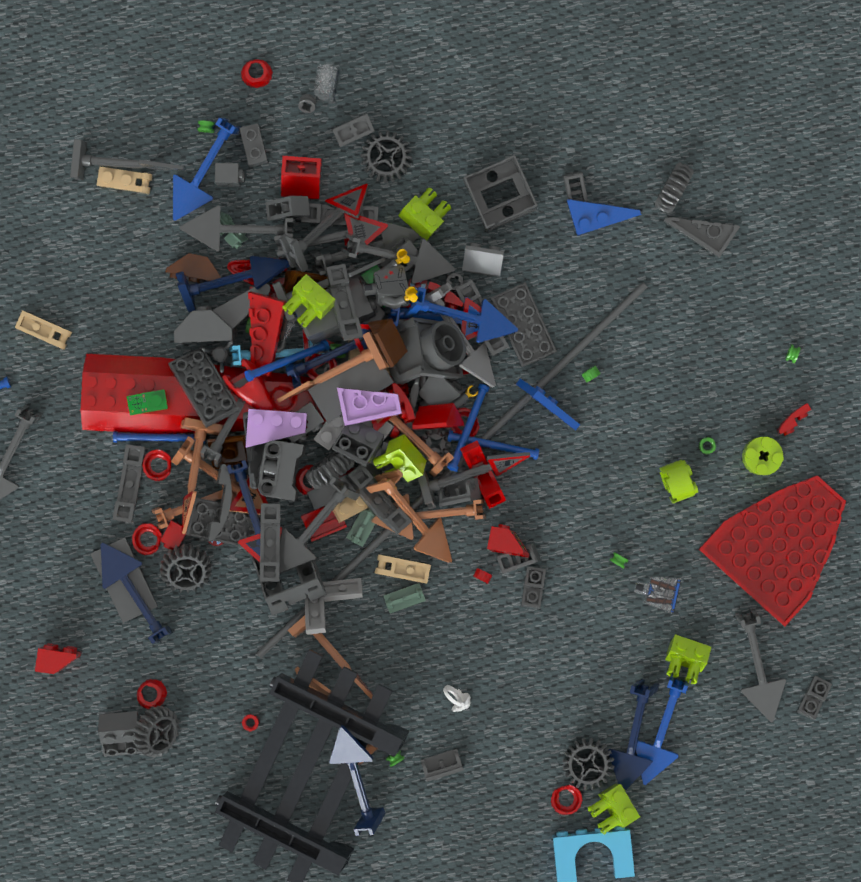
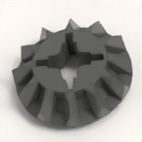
(437, 434)

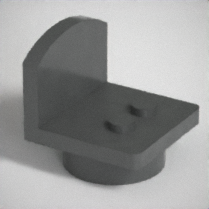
(432, 348)

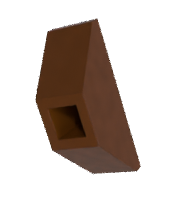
(195, 268)

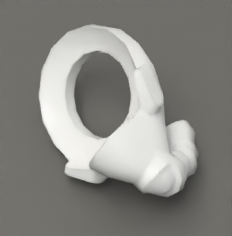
(463, 699)

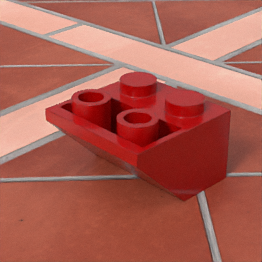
(301, 176)
(53, 659)

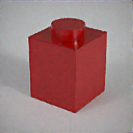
(173, 535)

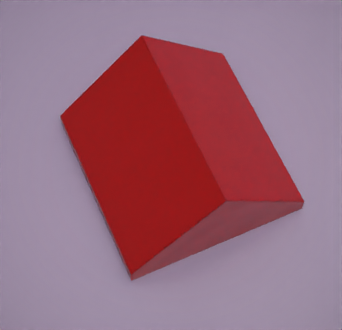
(437, 417)

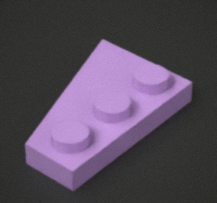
(365, 406)
(273, 425)

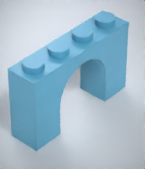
(567, 846)

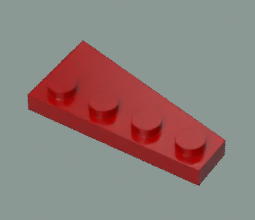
(266, 323)

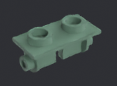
(232, 239)
(362, 527)
(404, 598)

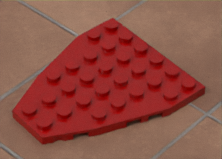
(779, 545)

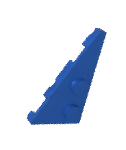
(592, 216)
(549, 403)

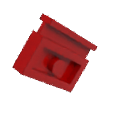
(328, 527)

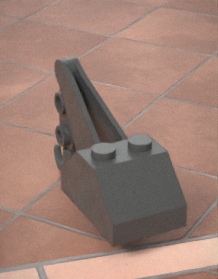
(218, 323)

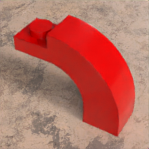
(487, 482)

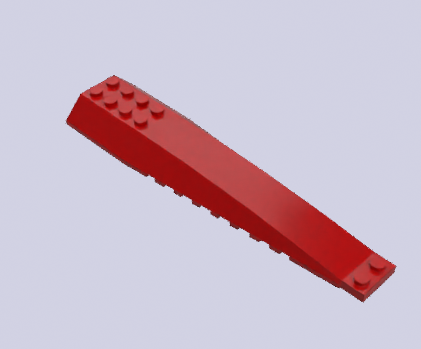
(112, 378)

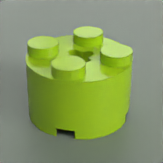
(773, 458)
(678, 481)

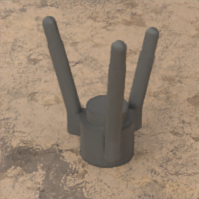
(220, 354)

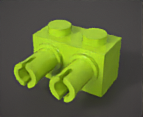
(421, 217)
(312, 297)
(402, 456)
(687, 654)
(618, 805)

